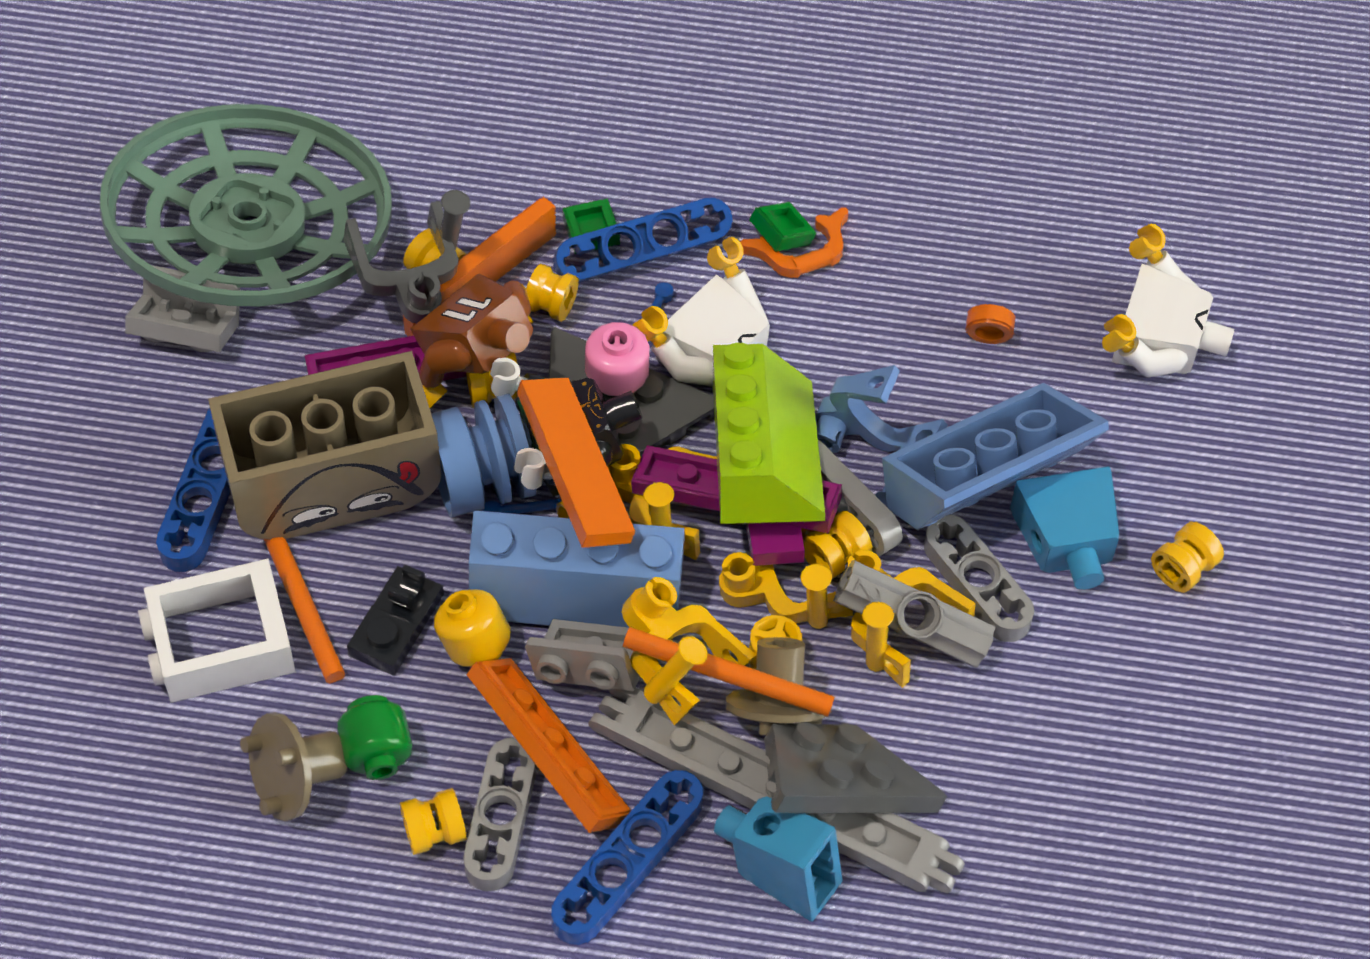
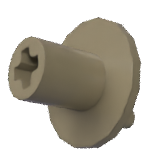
(783, 659)
(288, 764)

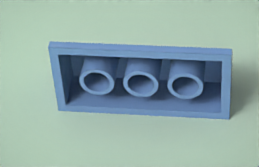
(986, 454)
(546, 575)

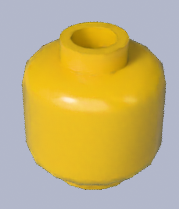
(472, 627)

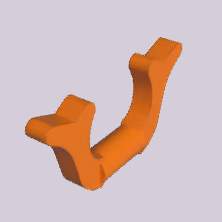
(793, 266)

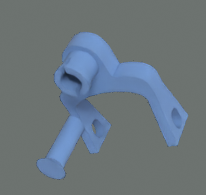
(848, 415)

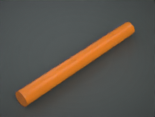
(305, 609)
(734, 673)

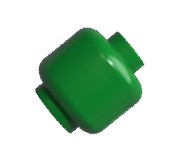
(374, 737)

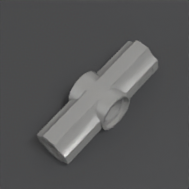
(943, 625)

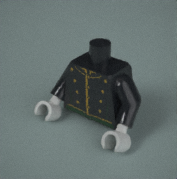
(602, 416)

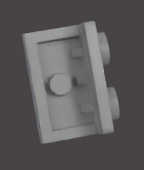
(181, 320)
(583, 656)

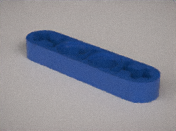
(641, 235)
(201, 525)
(621, 851)

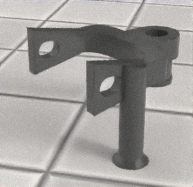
(417, 287)

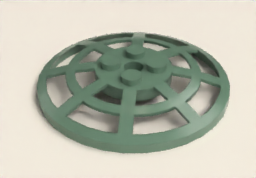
(223, 203)

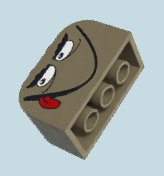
(328, 447)

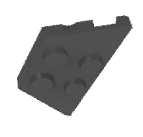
(665, 403)
(842, 772)

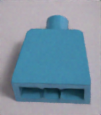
(1069, 522)
(784, 854)

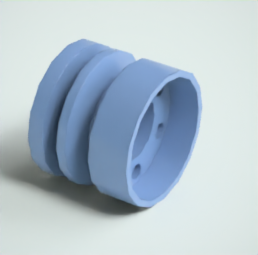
(480, 455)

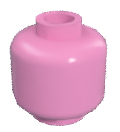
(617, 358)

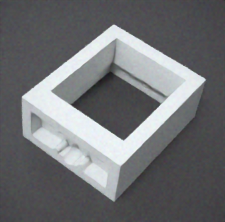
(225, 668)

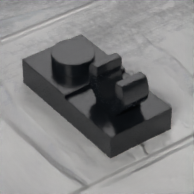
(395, 620)

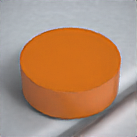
(990, 323)

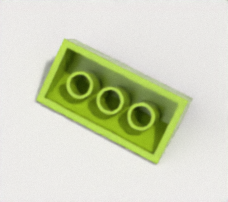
(765, 438)

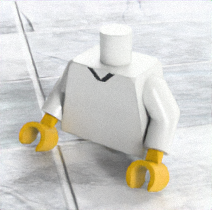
(717, 314)
(1164, 315)

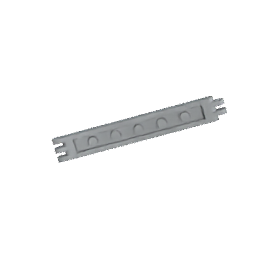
(740, 773)

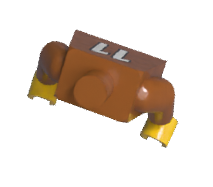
(472, 331)

